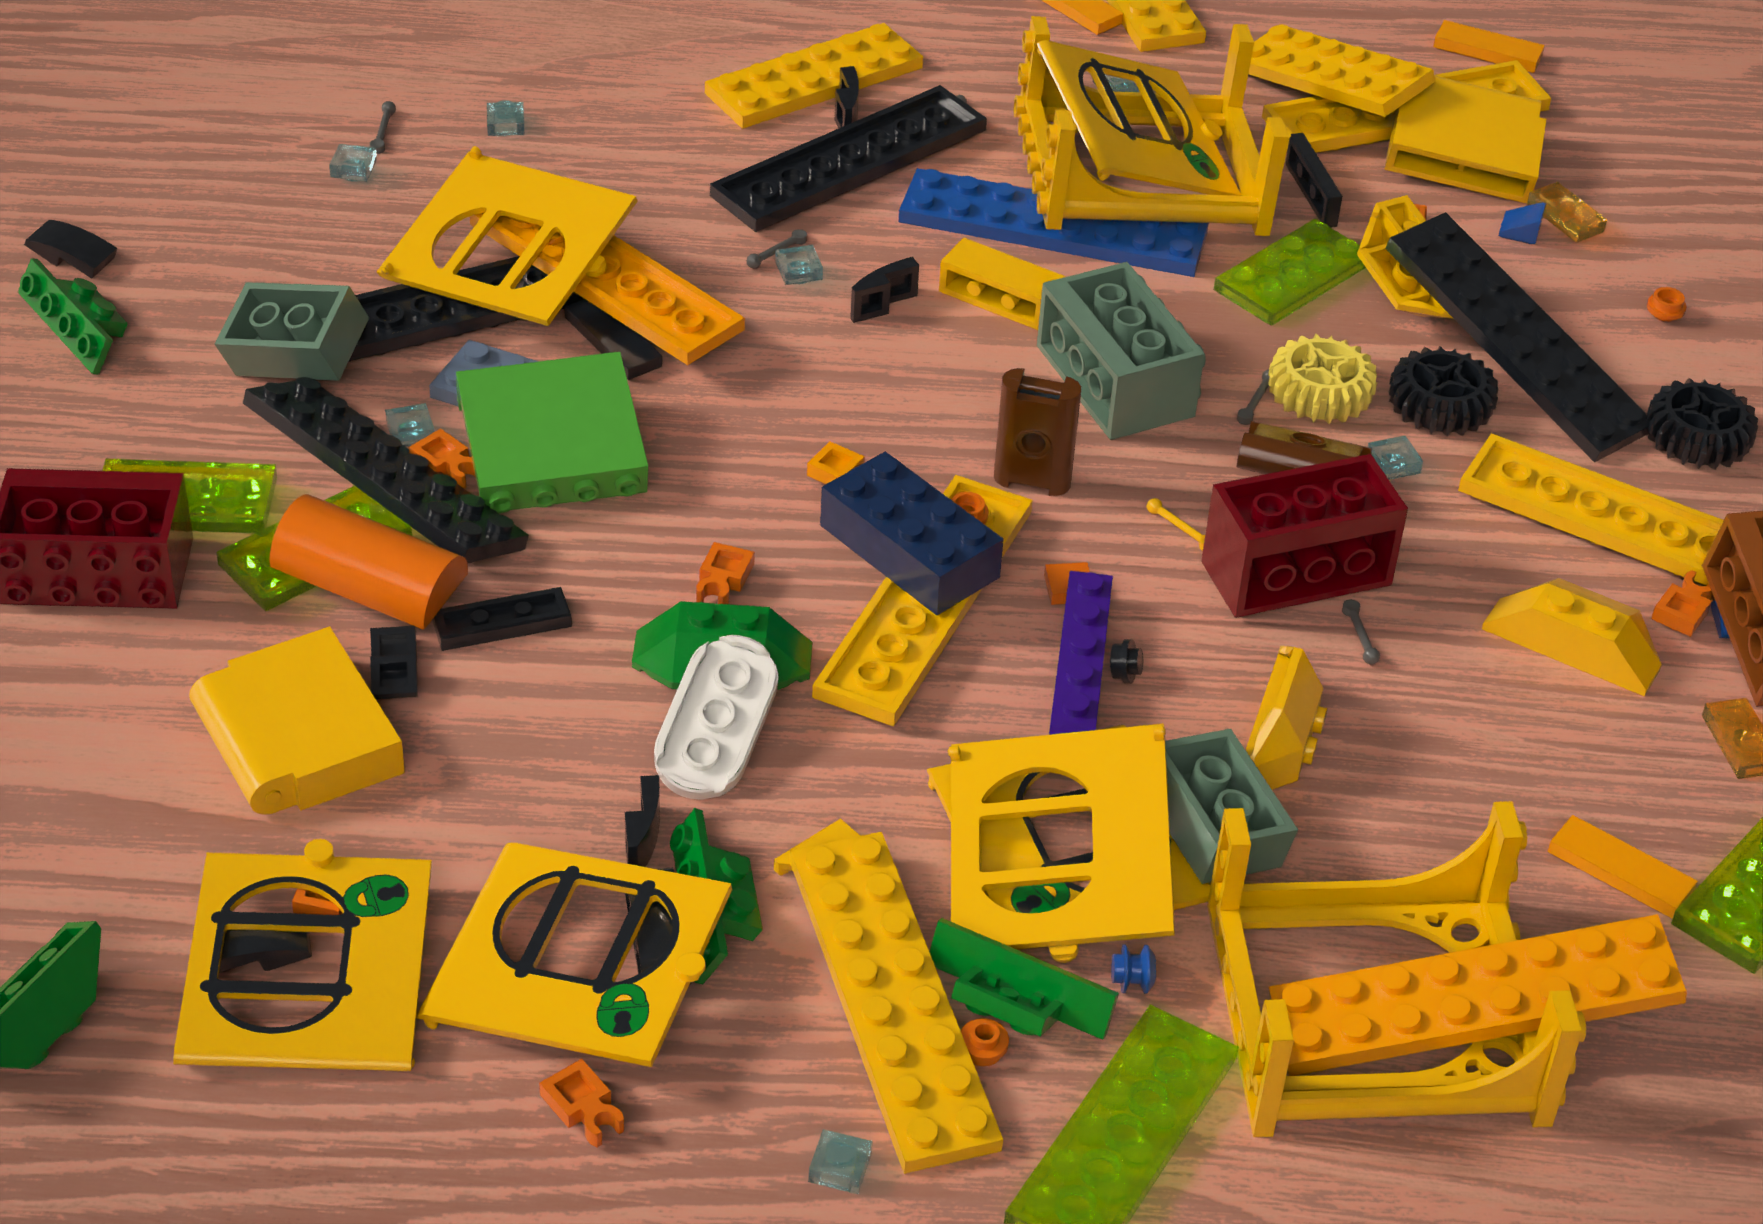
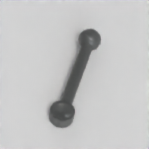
(388, 109)
(798, 237)
(1246, 414)
(1352, 608)

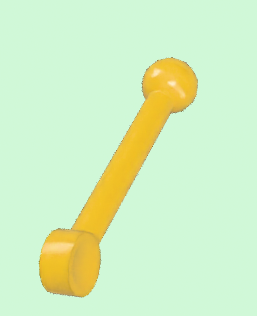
(1155, 506)

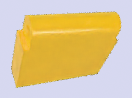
(1469, 139)
(297, 724)

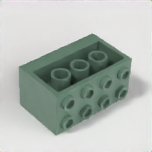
(1122, 349)

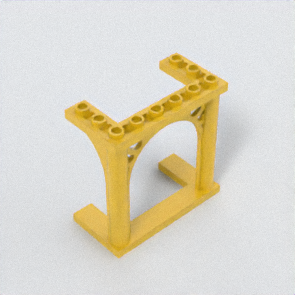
(1071, 192)
(1459, 892)

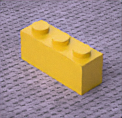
(994, 281)

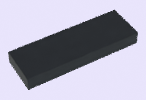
(1313, 180)
(611, 336)
(502, 618)

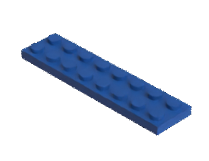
(1011, 216)

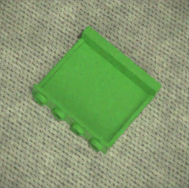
(552, 432)

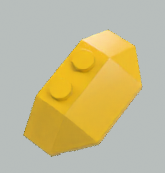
(1397, 283)
(1580, 632)
(1287, 719)

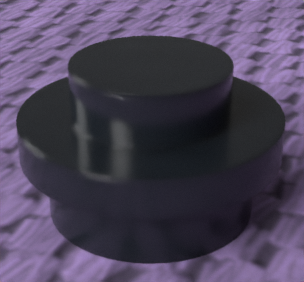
(1126, 661)

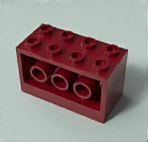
(1303, 535)
(93, 538)

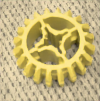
(1322, 378)

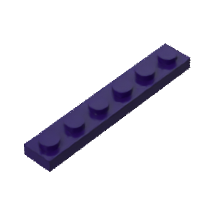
(1081, 653)

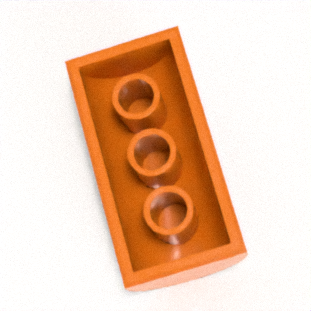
(365, 561)

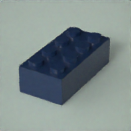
(911, 532)

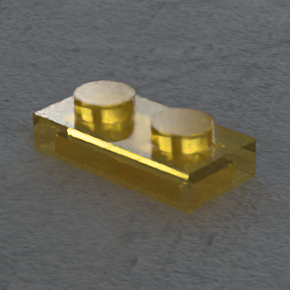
(1568, 212)
(1737, 734)

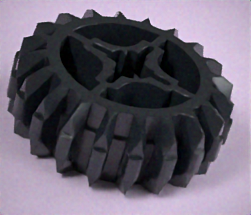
(1443, 391)
(1702, 423)

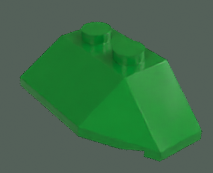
(672, 638)
(49, 995)

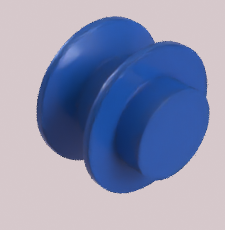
(1134, 969)

